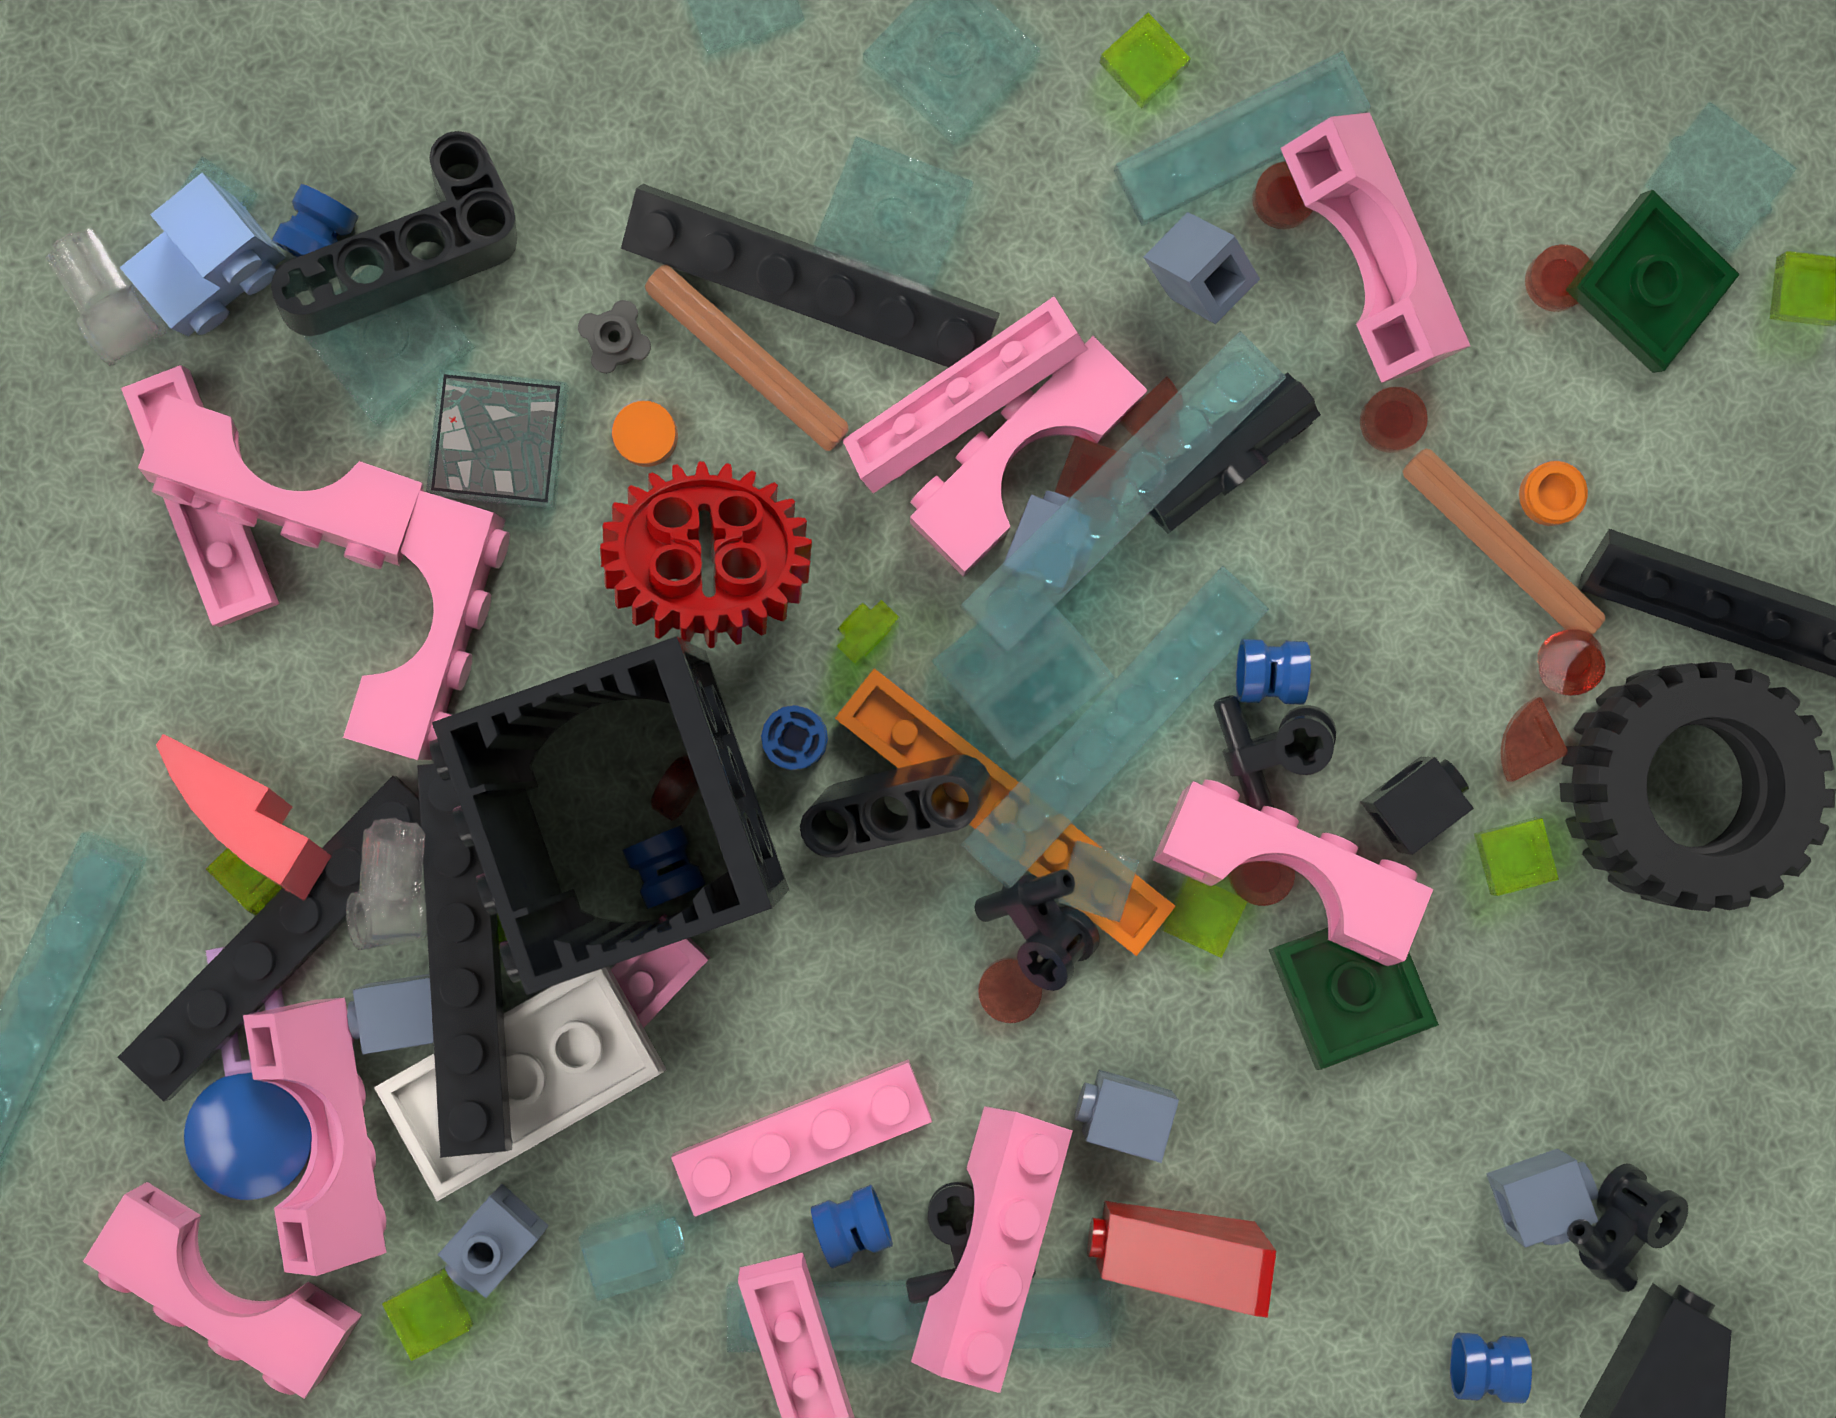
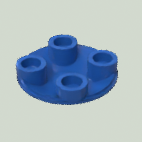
(247, 1137)

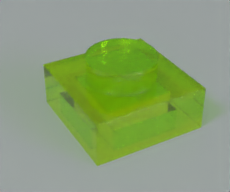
(1144, 60)
(1804, 289)
(865, 630)
(1516, 856)
(243, 881)
(1204, 916)
(427, 1314)

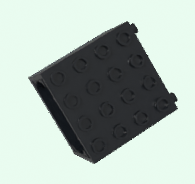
(490, 764)

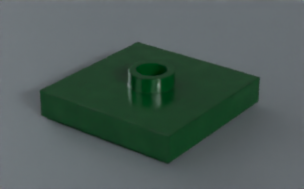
(1652, 281)
(1348, 1000)

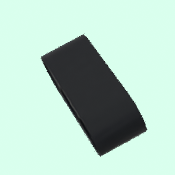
(876, 826)

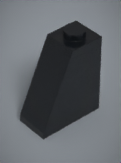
(1667, 1362)

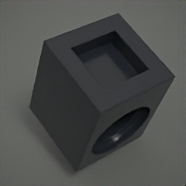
(1419, 803)

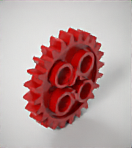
(750, 539)

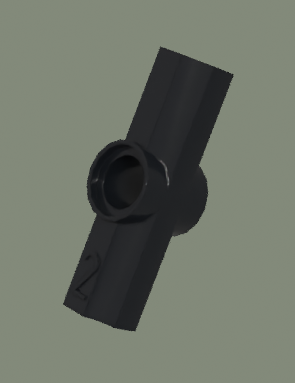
(1242, 453)

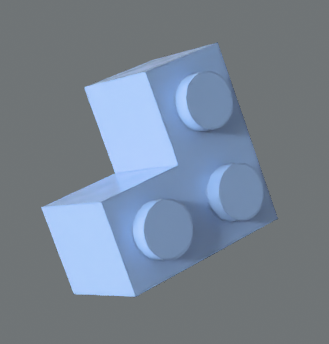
(202, 257)

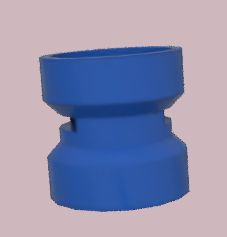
(316, 223)
(1273, 671)
(803, 733)
(658, 853)
(851, 1226)
(1491, 1367)

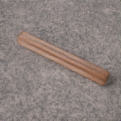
(746, 357)
(1502, 543)

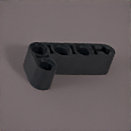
(391, 244)

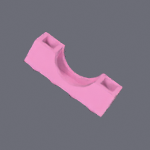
(1353, 184)
(1080, 400)
(200, 457)
(454, 552)
(1366, 903)
(335, 1207)
(156, 1255)
(978, 1312)

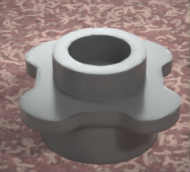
(611, 354)

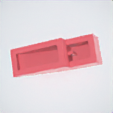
(245, 818)

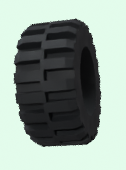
(1778, 800)

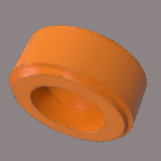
(645, 433)
(1553, 493)

